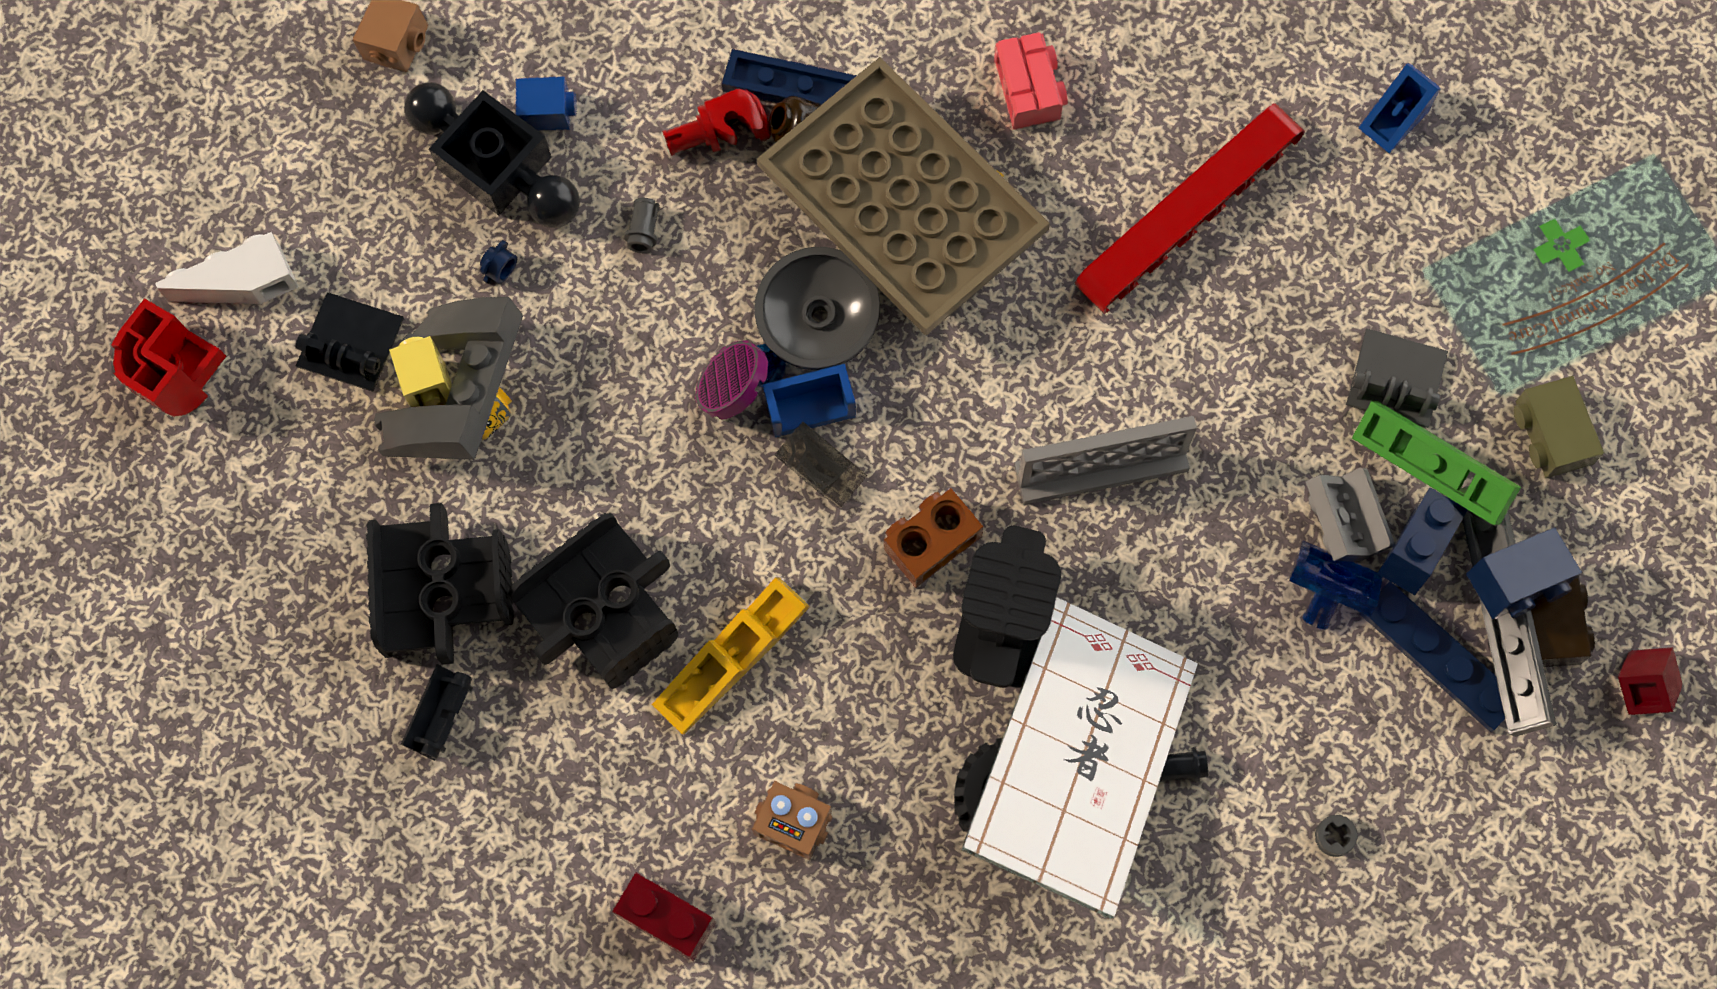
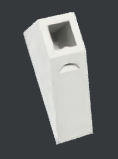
(238, 276)

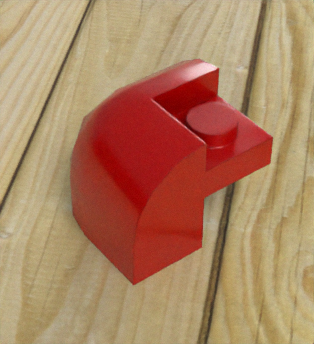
(164, 360)

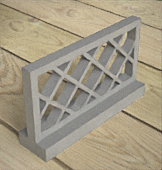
(1105, 460)

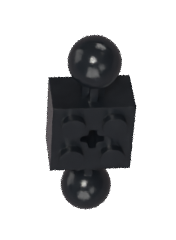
(491, 153)

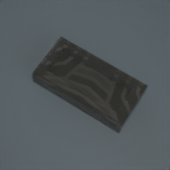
(820, 465)

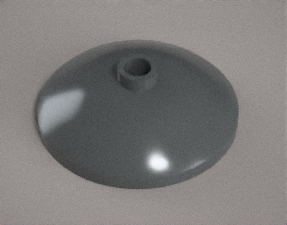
(813, 282)

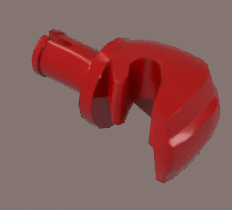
(713, 121)

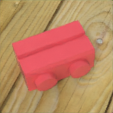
(1029, 80)

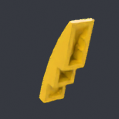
(730, 655)

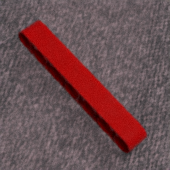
(1187, 206)

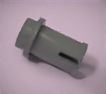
(642, 228)

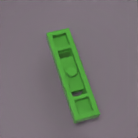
(1435, 462)

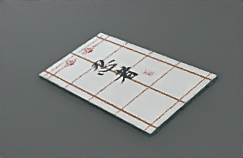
(1081, 759)

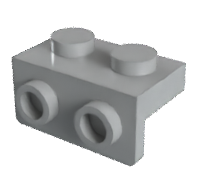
(1349, 515)

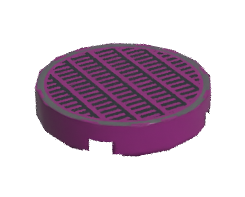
(731, 379)

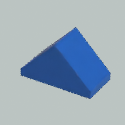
(1400, 108)

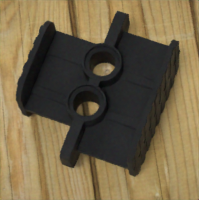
(578, 582)
(406, 587)
(1006, 607)

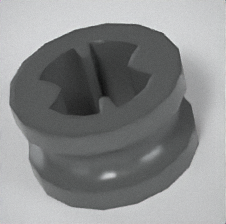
(1336, 849)

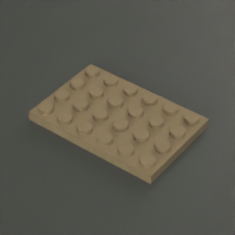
(903, 195)

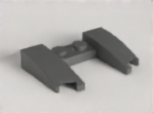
(454, 431)

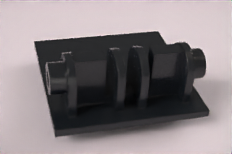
(348, 341)

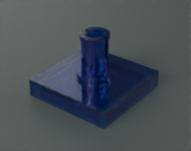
(1333, 584)

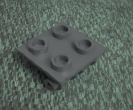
(1398, 375)

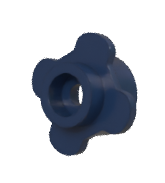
(498, 263)

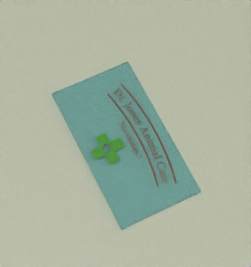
(1576, 274)

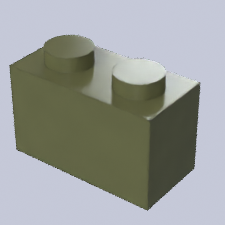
(1557, 427)

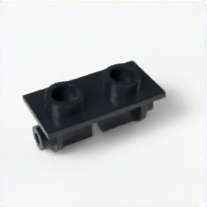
(436, 712)

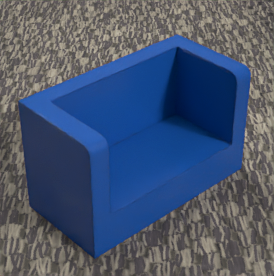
(812, 397)

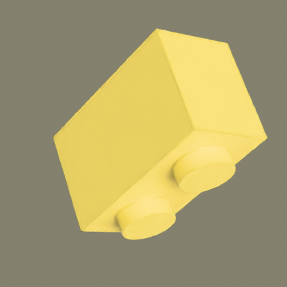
(421, 372)

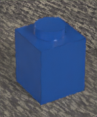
(545, 102)

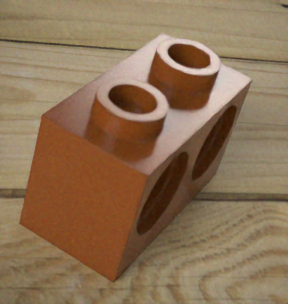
(940, 544)

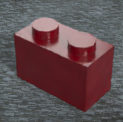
(664, 916)

